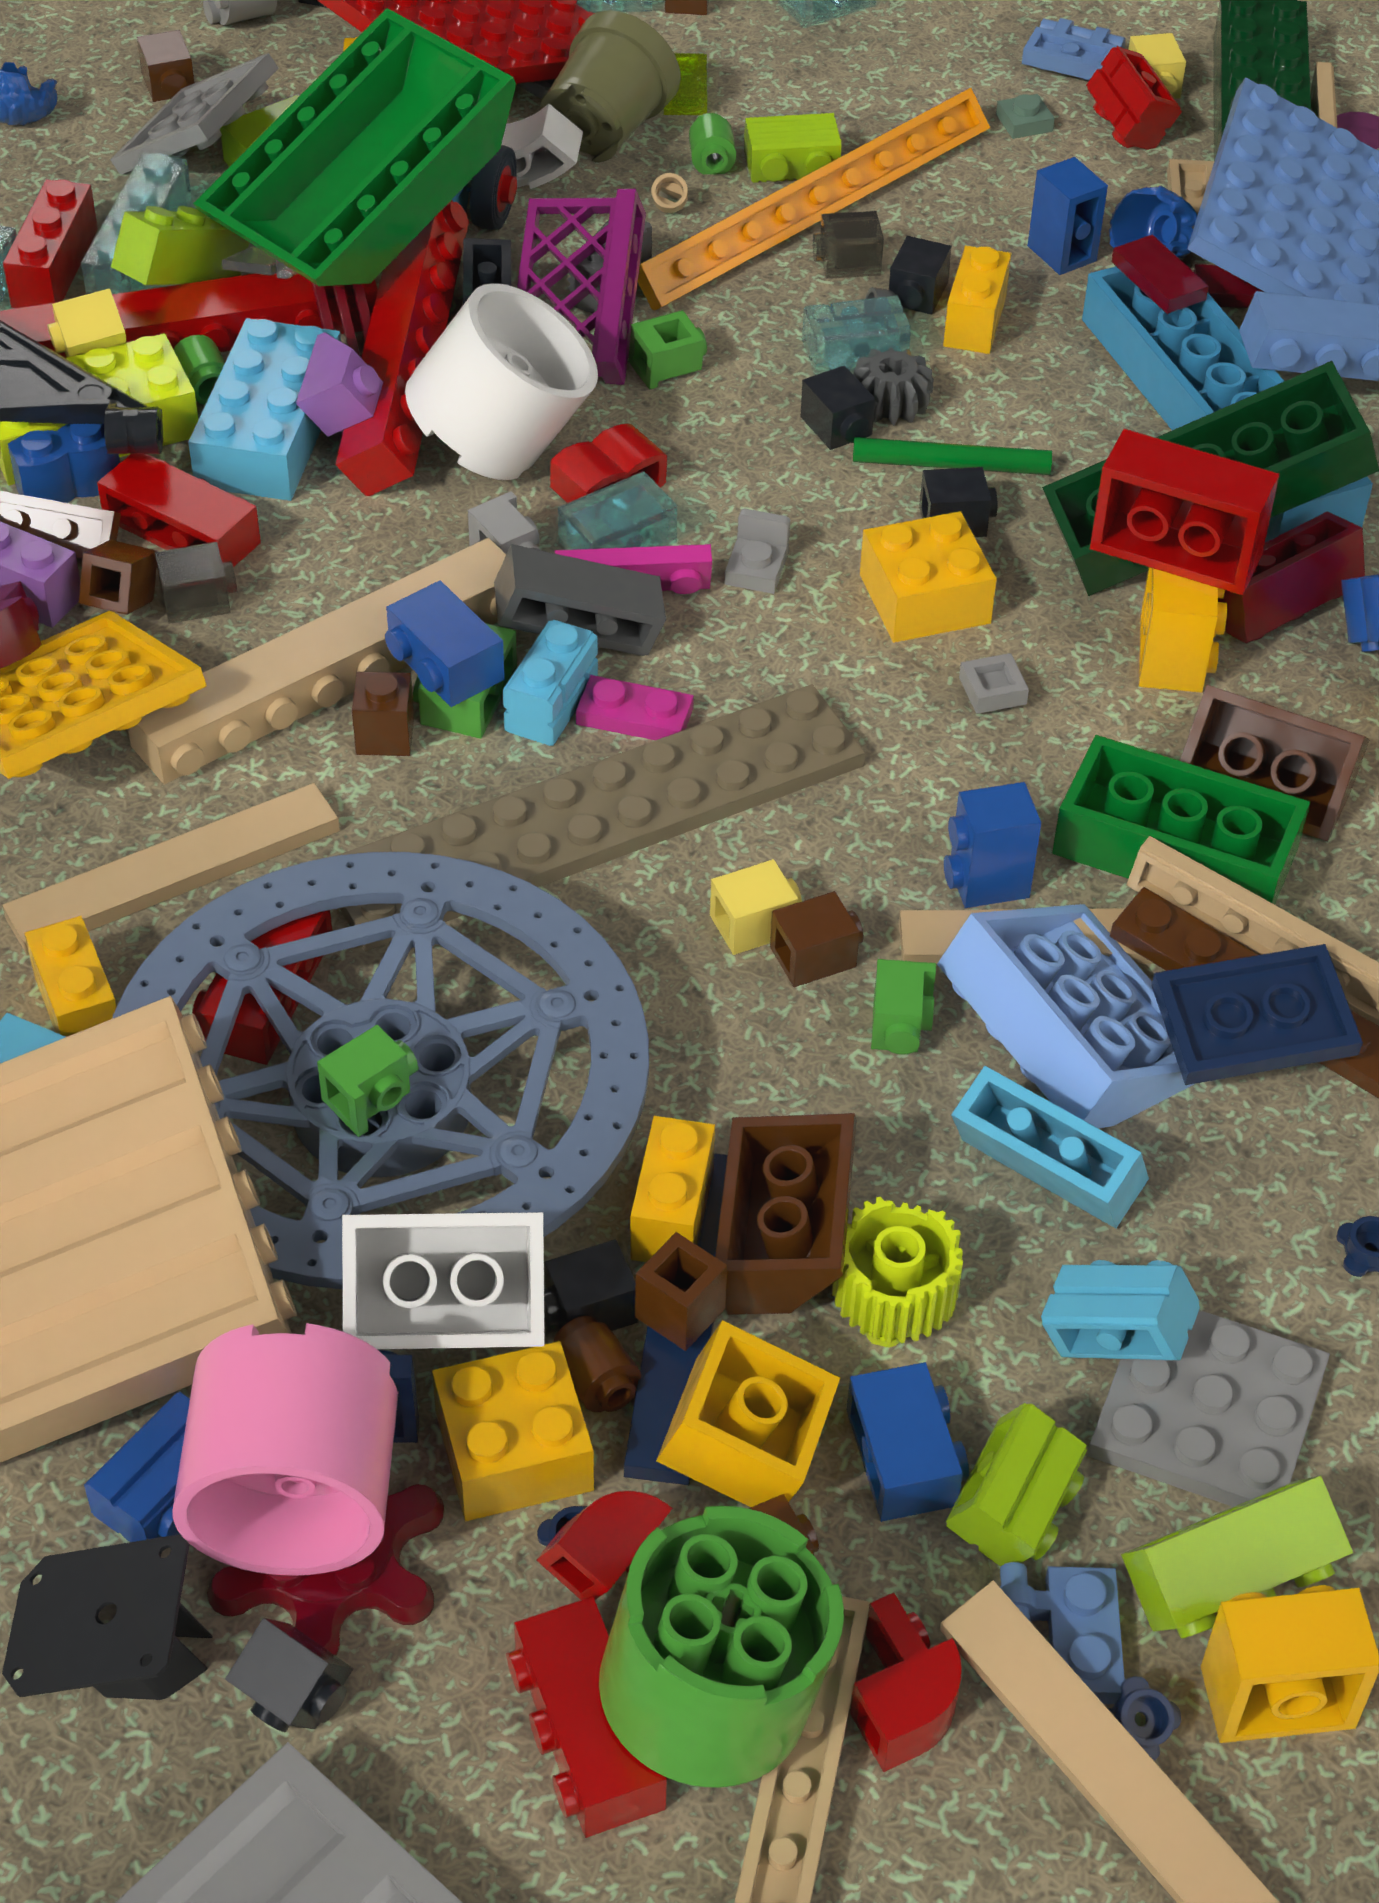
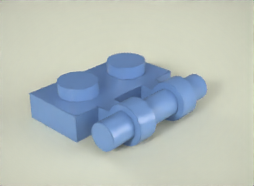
(1069, 48)
(1080, 1617)

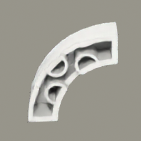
(543, 146)

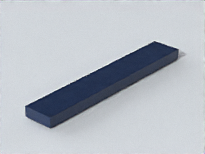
(668, 1367)

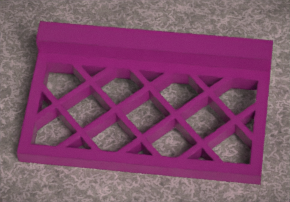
(616, 278)

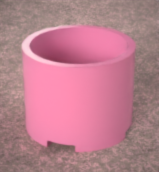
(287, 1451)

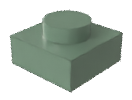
(1025, 116)

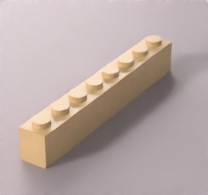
(301, 669)

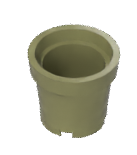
(614, 80)

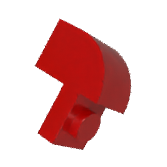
(602, 1541)
(915, 1696)

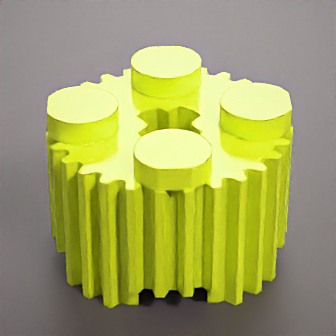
(898, 1272)

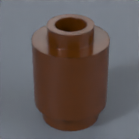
(598, 1364)

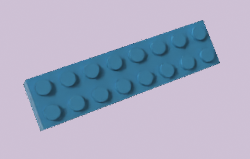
(1192, 367)

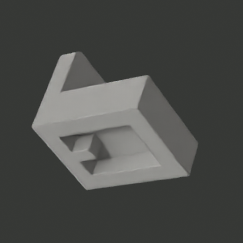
(759, 551)

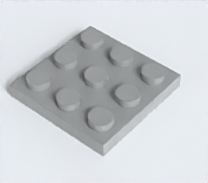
(198, 113)
(1217, 1419)

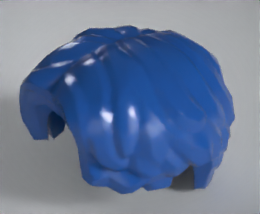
(22, 102)
(1156, 213)

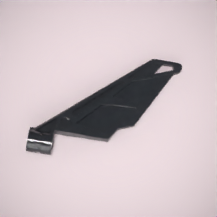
(51, 389)

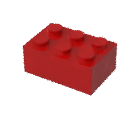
(1183, 511)

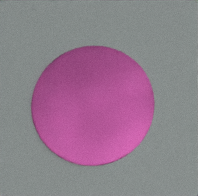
(1362, 126)

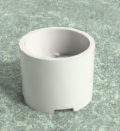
(501, 381)

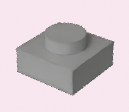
(993, 683)

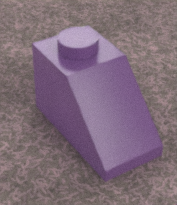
(338, 386)

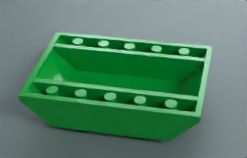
(365, 154)

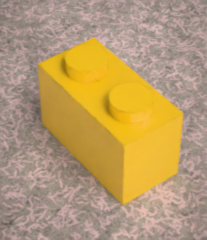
(977, 299)
(70, 976)
(672, 1184)

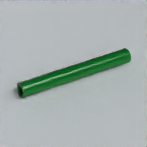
(952, 456)

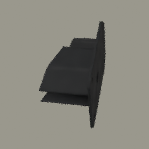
(130, 1657)

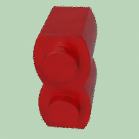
(605, 461)

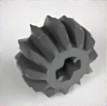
(897, 382)

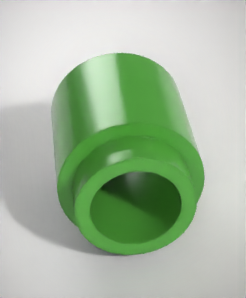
(712, 144)
(201, 363)

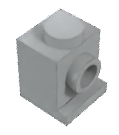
(502, 524)

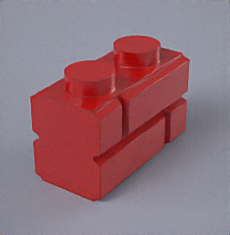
(1132, 99)

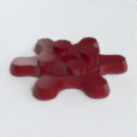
(325, 1600)

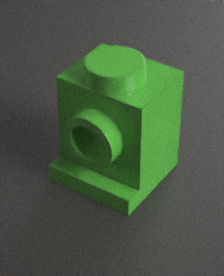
(666, 348)
(902, 1004)
(366, 1077)

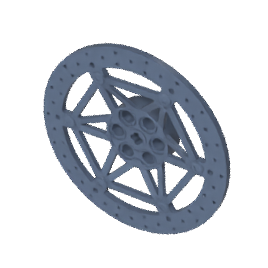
(440, 1097)

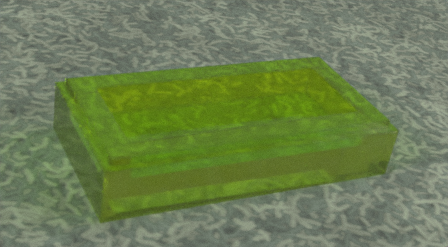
(692, 92)

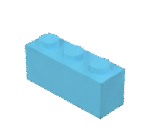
(1051, 1146)

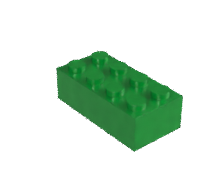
(1208, 816)

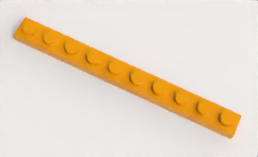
(806, 199)

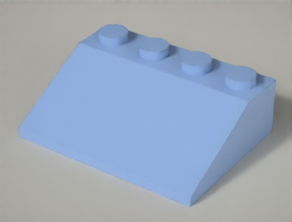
(1065, 1011)

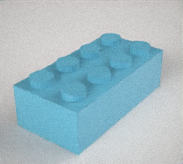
(251, 428)

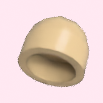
(673, 186)

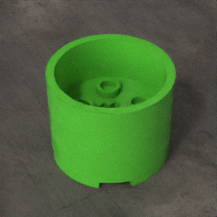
(719, 1647)

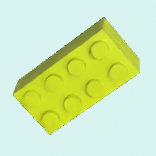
(139, 368)

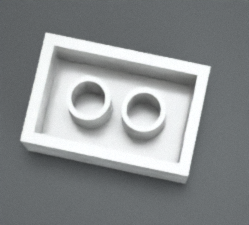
(444, 1280)

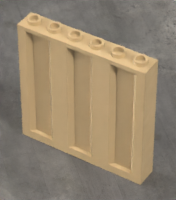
(120, 1226)

